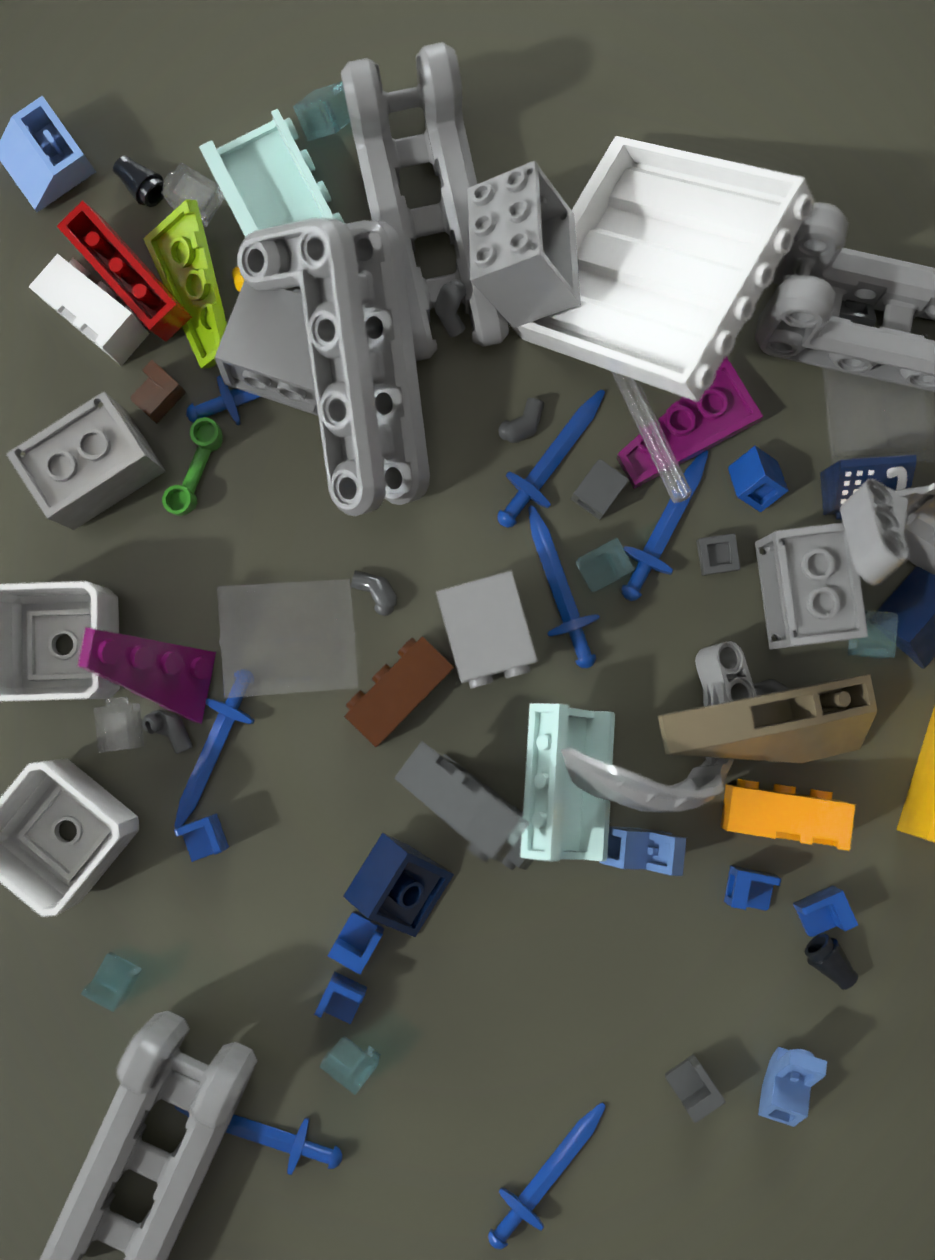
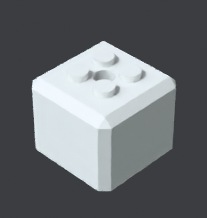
(31, 624)
(35, 858)

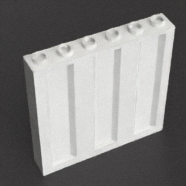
(671, 262)

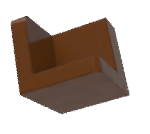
(157, 393)

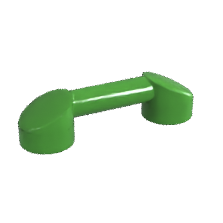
(209, 437)

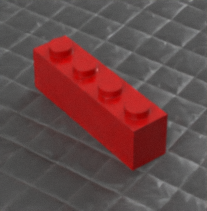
(124, 271)

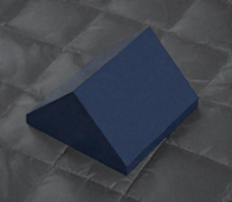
(915, 609)

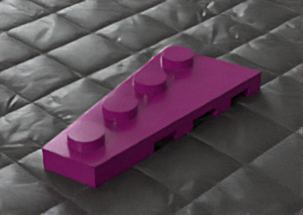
(696, 426)
(152, 669)

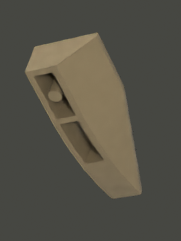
(777, 725)

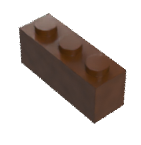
(397, 690)

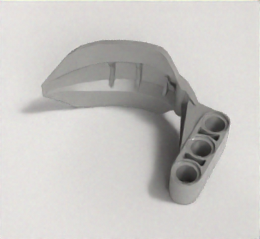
(889, 528)
(723, 679)

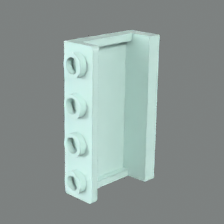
(268, 177)
(561, 815)

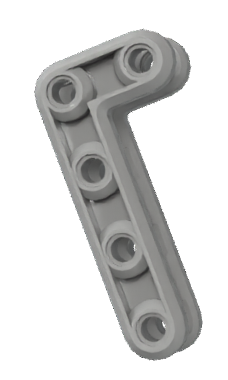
(448, 150)
(813, 281)
(358, 352)
(145, 1078)

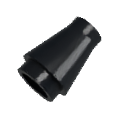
(141, 182)
(829, 959)

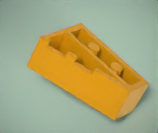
(787, 814)

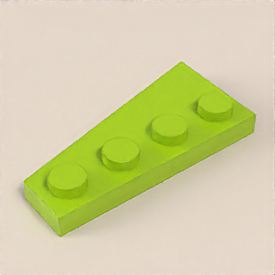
(187, 272)

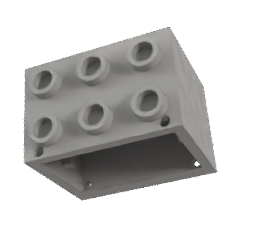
(523, 245)
(269, 348)
(86, 462)
(810, 587)
(487, 629)

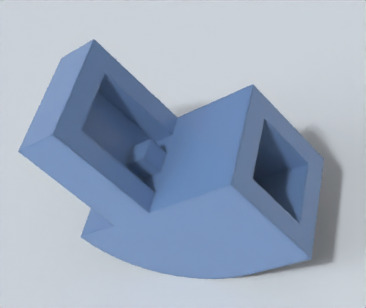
(646, 850)
(788, 1085)

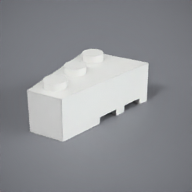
(90, 308)

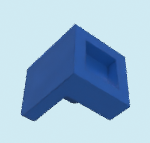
(757, 479)
(203, 837)
(750, 888)
(825, 911)
(356, 942)
(341, 998)

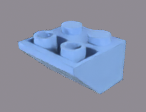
(42, 155)

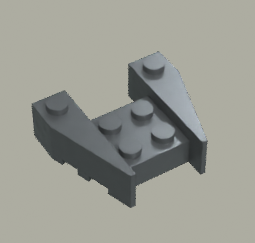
(467, 806)

